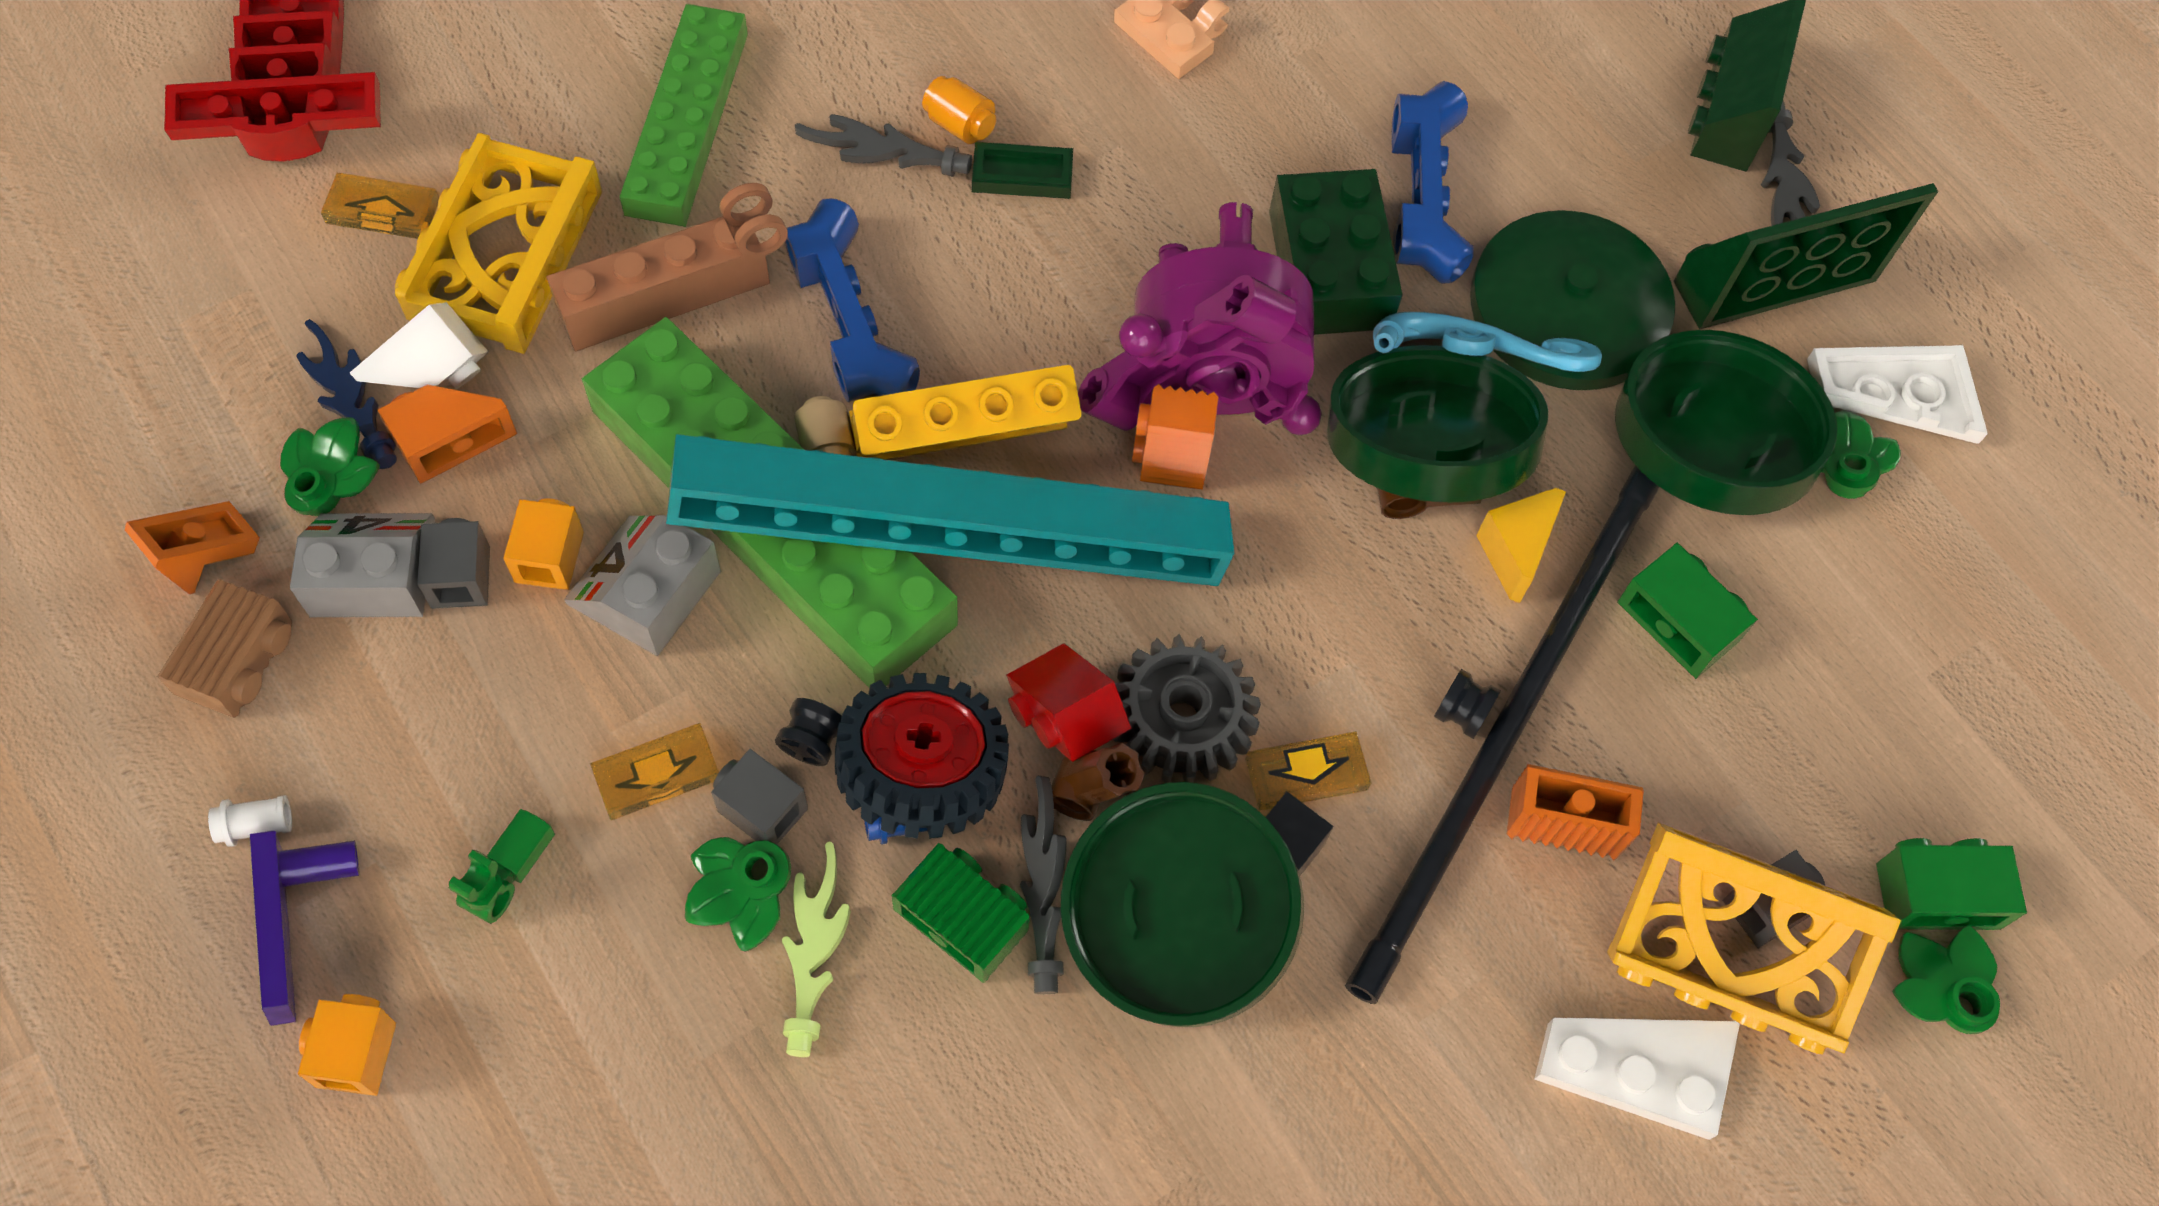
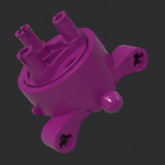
(1216, 324)

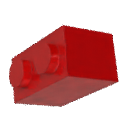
(1067, 702)

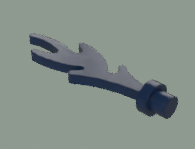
(348, 397)

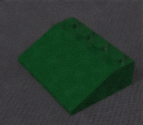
(1798, 258)

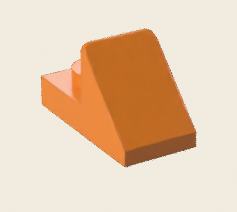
(190, 538)

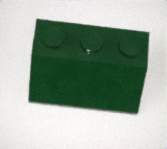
(1745, 84)

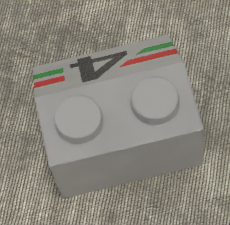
(360, 565)
(647, 580)

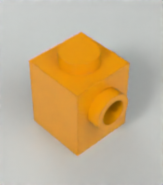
(346, 1045)

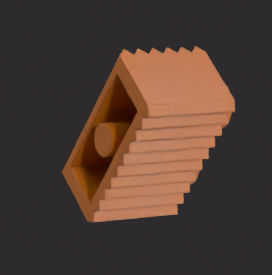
(1175, 437)
(1575, 811)

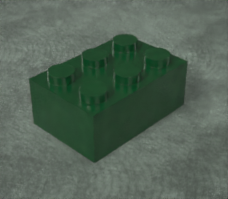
(1341, 242)

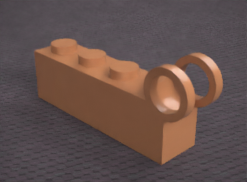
(669, 273)

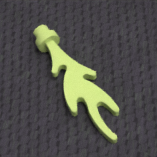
(820, 940)

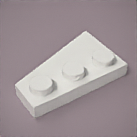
(1904, 385)
(1644, 1066)

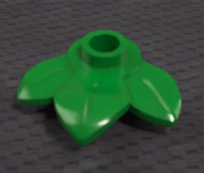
(1858, 457)
(325, 467)
(732, 894)
(1945, 974)

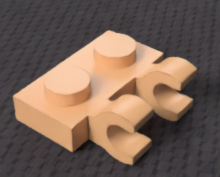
(1169, 34)

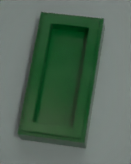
(1022, 170)

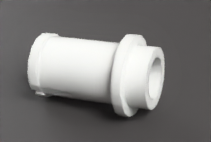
(240, 820)

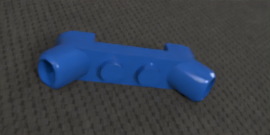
(1420, 231)
(857, 360)

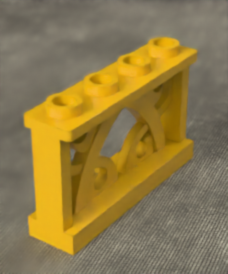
(472, 205)
(965, 413)
(1833, 922)

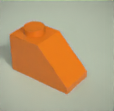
(444, 427)

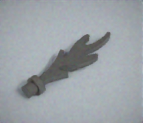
(873, 147)
(1792, 183)
(1045, 863)

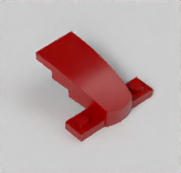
(281, 85)

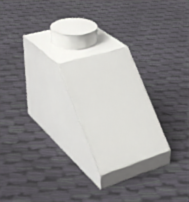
(428, 350)

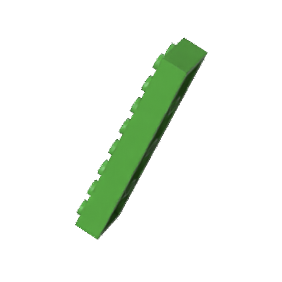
(684, 116)

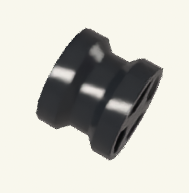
(1467, 703)
(809, 732)

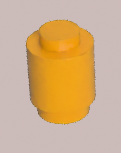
(959, 109)

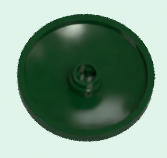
(1573, 281)

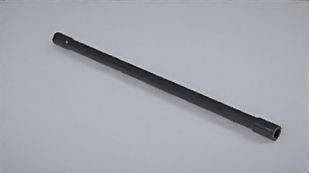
(1385, 950)

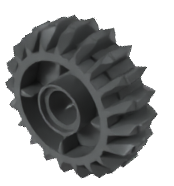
(1192, 678)

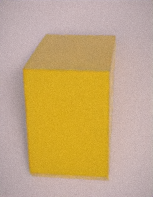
(1517, 537)

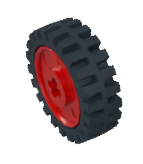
(921, 755)

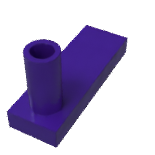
(271, 873)

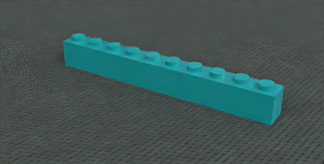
(947, 511)

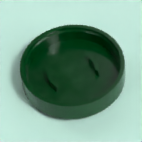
(1725, 422)
(1437, 424)
(1182, 905)

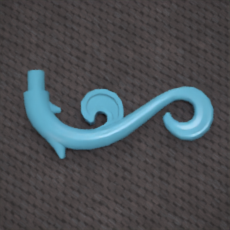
(1480, 339)

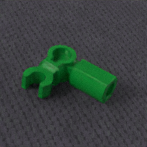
(488, 882)

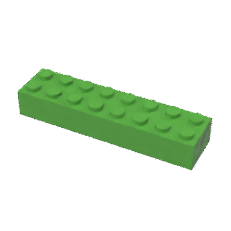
(862, 602)

